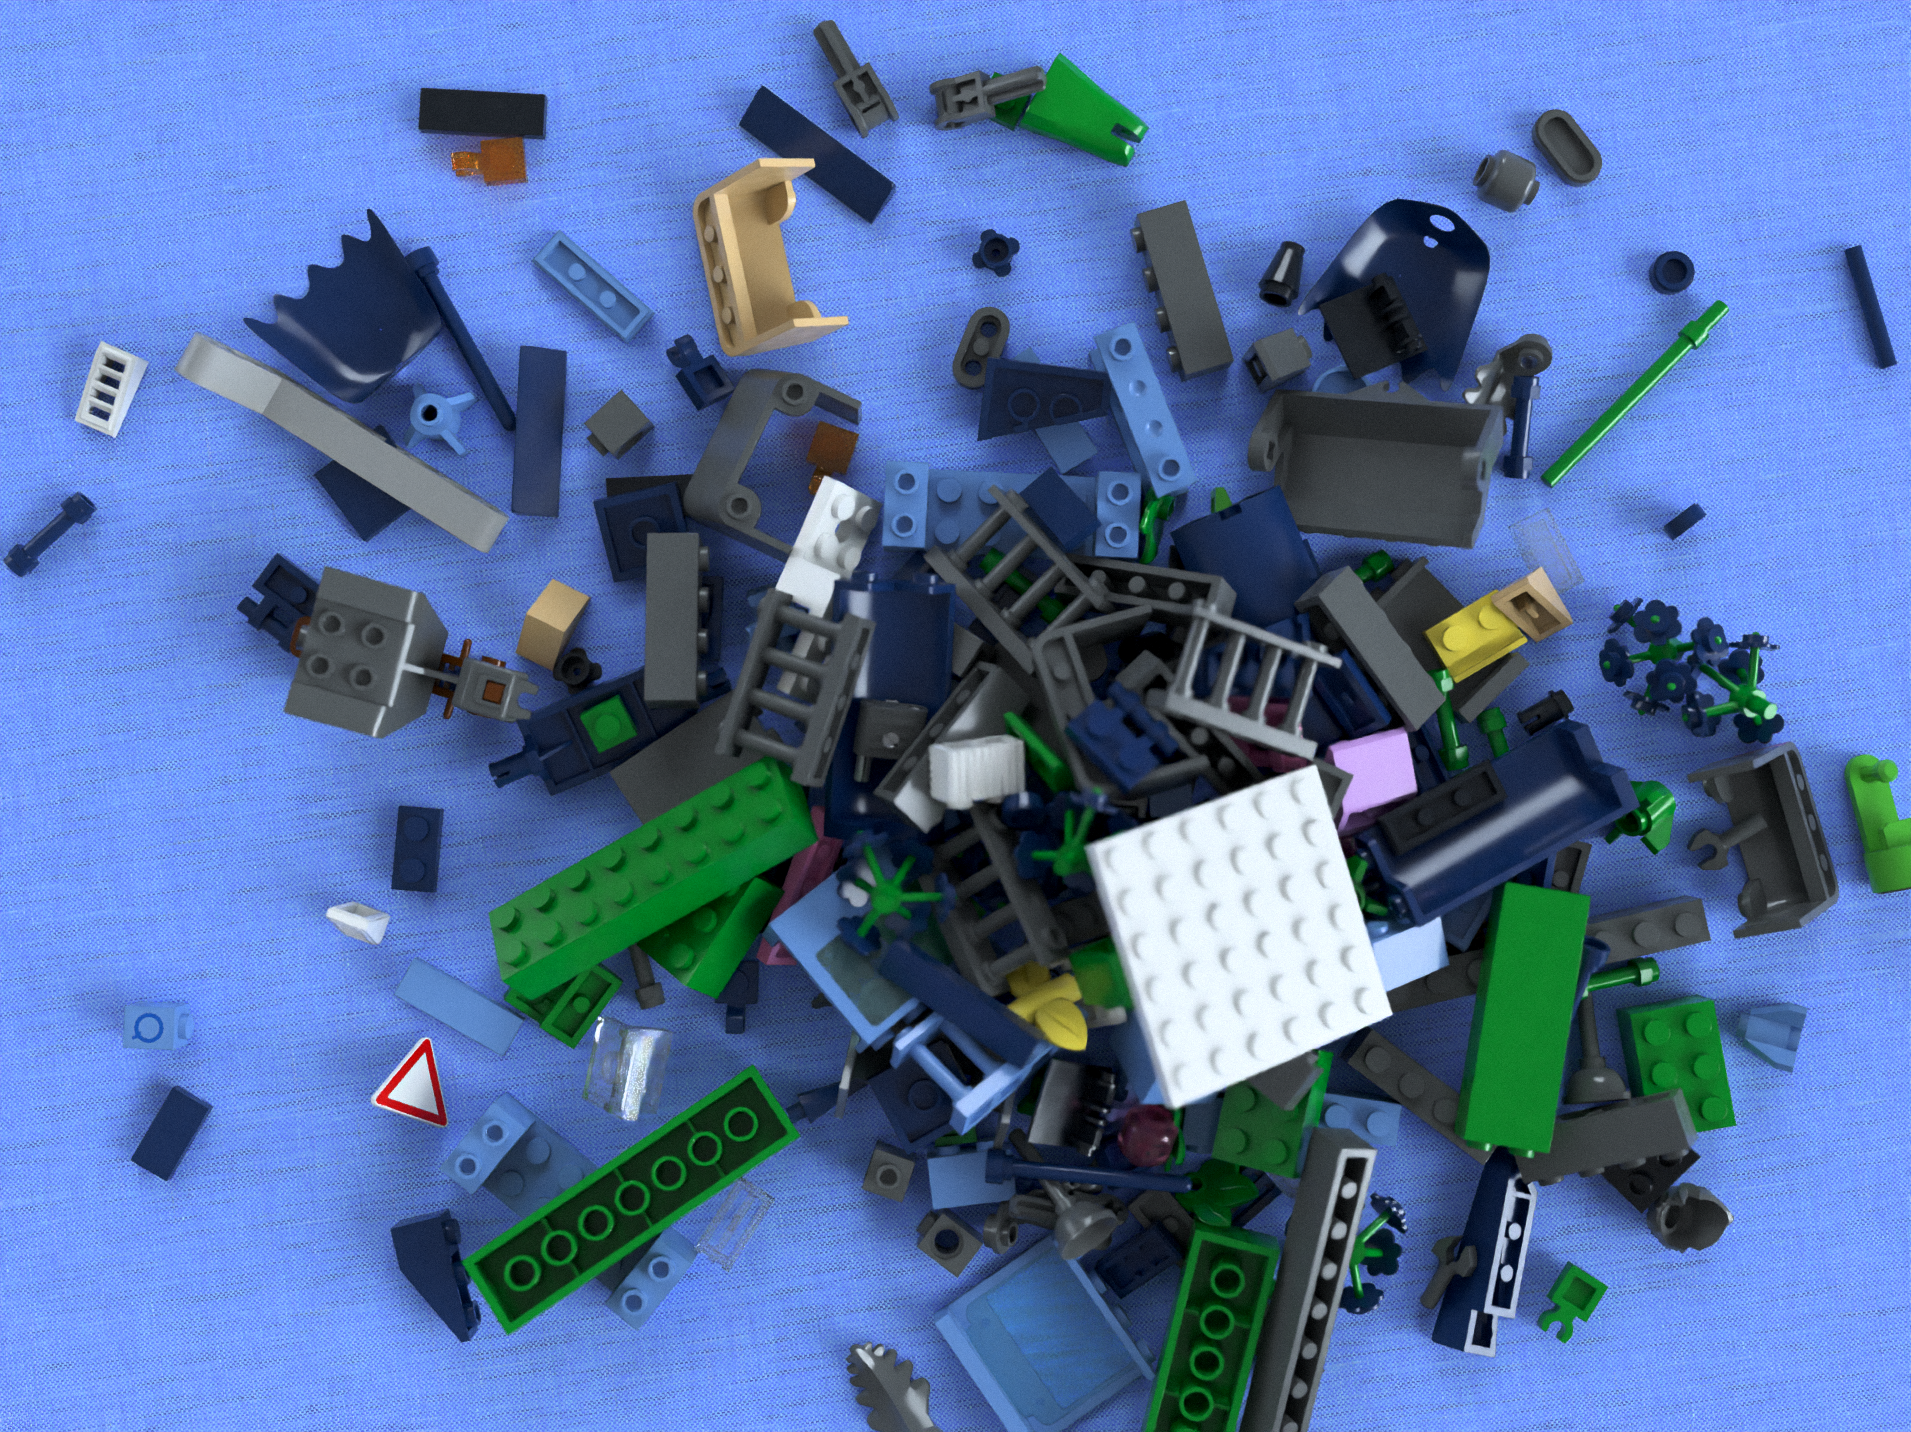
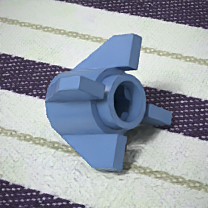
(444, 425)
(1773, 1033)

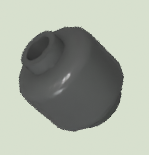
(1506, 181)

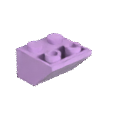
(1380, 779)

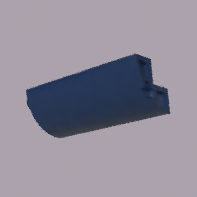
(1269, 569)
(905, 664)
(1554, 798)

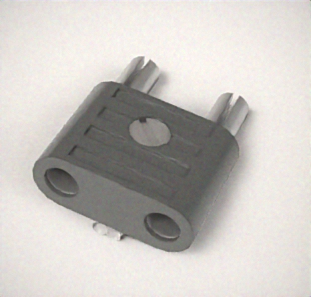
(885, 731)

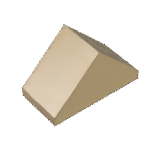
(1533, 605)
(551, 624)

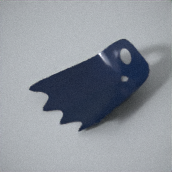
(1437, 283)
(337, 325)

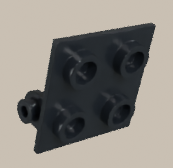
(1373, 327)
(1071, 1105)
(1650, 1180)

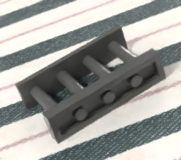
(979, 593)
(836, 679)
(1215, 710)
(964, 930)

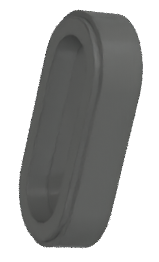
(1566, 148)

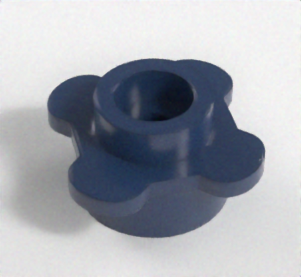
(993, 241)

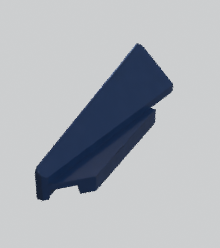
(1501, 1233)

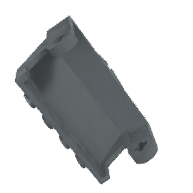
(1380, 463)

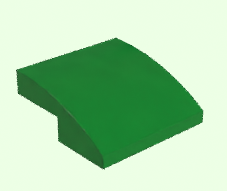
(1041, 755)
(572, 1006)

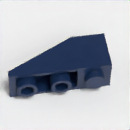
(433, 1265)

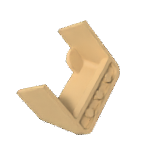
(748, 260)

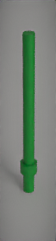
(1690, 337)

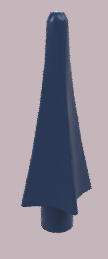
(818, 1101)

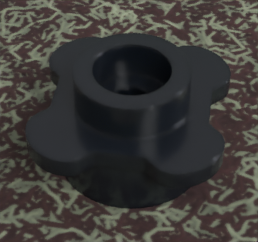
(576, 660)

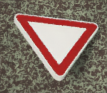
(415, 1088)

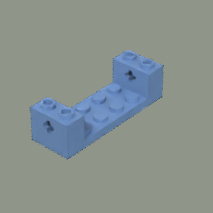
(948, 505)
(531, 1165)

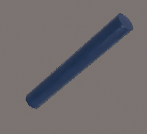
(1870, 307)

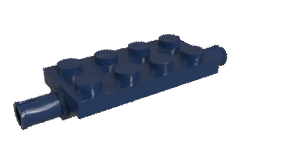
(561, 747)

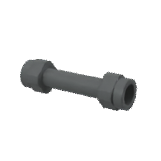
(649, 993)

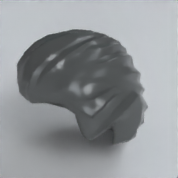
(1688, 1218)

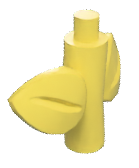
(1049, 1005)

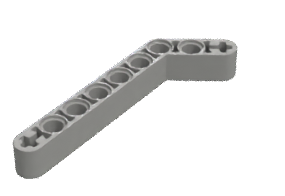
(342, 439)

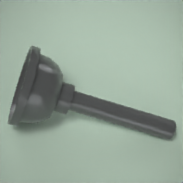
(1593, 1081)
(1079, 1224)

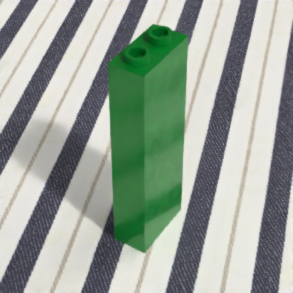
(1521, 1018)

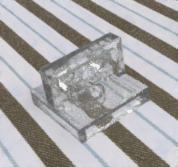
(627, 1068)

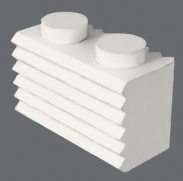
(977, 770)

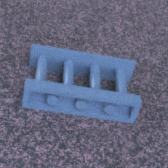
(1142, 413)
(999, 1079)

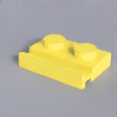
(1473, 638)

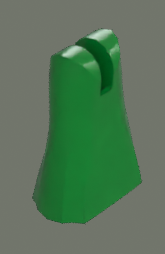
(1083, 115)

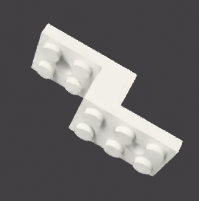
(820, 559)

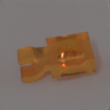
(500, 162)
(830, 452)

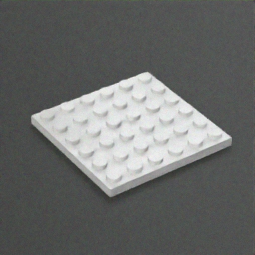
(1239, 934)

